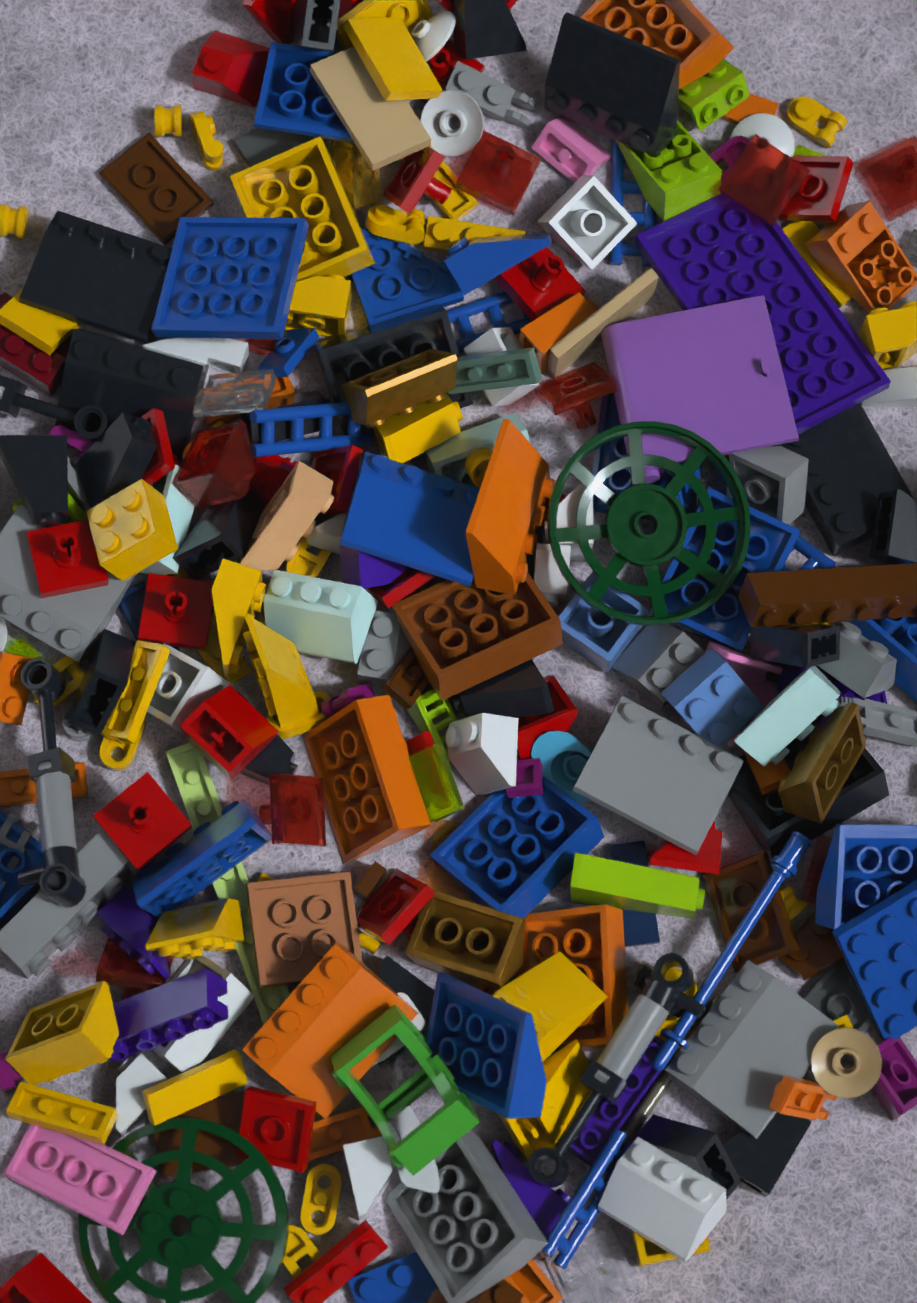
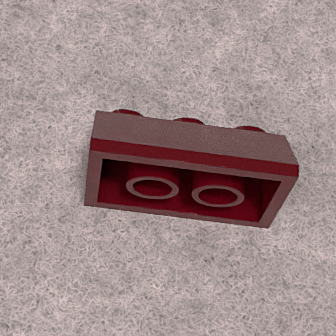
(29, 361)

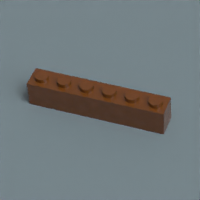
(829, 595)

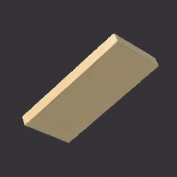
(378, 127)
(589, 331)

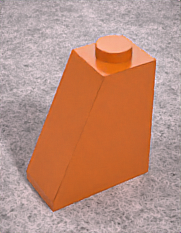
(555, 325)

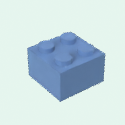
(597, 635)
(712, 699)

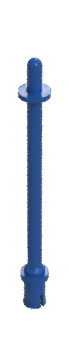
(783, 867)

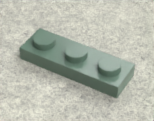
(497, 370)

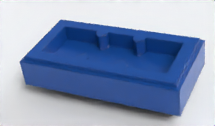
(289, 351)

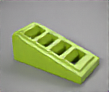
(424, 718)

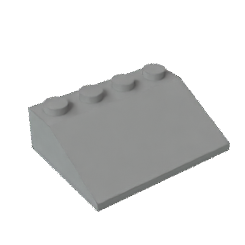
(63, 621)
(658, 775)
(747, 1047)
(472, 1227)

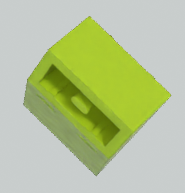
(675, 178)

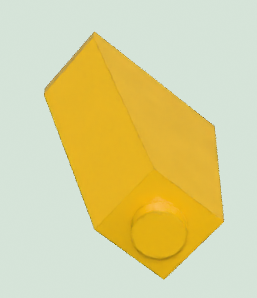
(418, 431)

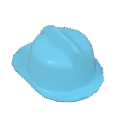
(562, 760)

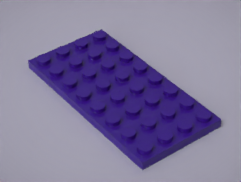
(731, 255)

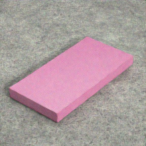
(81, 1176)

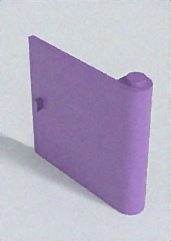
(702, 375)

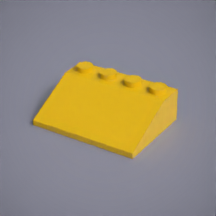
(308, 187)

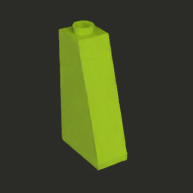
(634, 887)

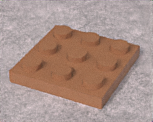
(299, 923)

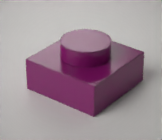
(528, 779)
(8, 1075)

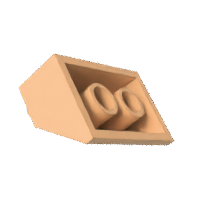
(288, 518)

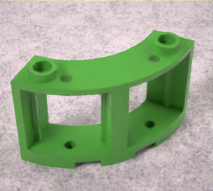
(438, 1130)

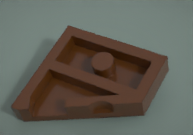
(816, 951)

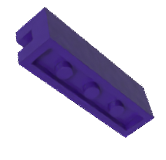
(168, 1012)
(610, 1116)

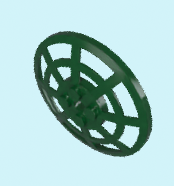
(664, 510)
(204, 1220)

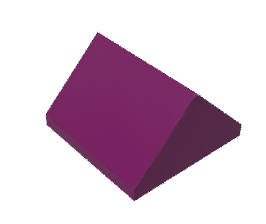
(898, 1078)

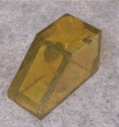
(358, 179)

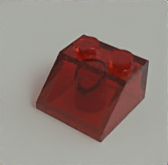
(217, 466)

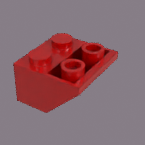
(228, 731)
(40, 1283)

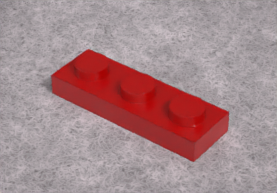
(337, 1266)

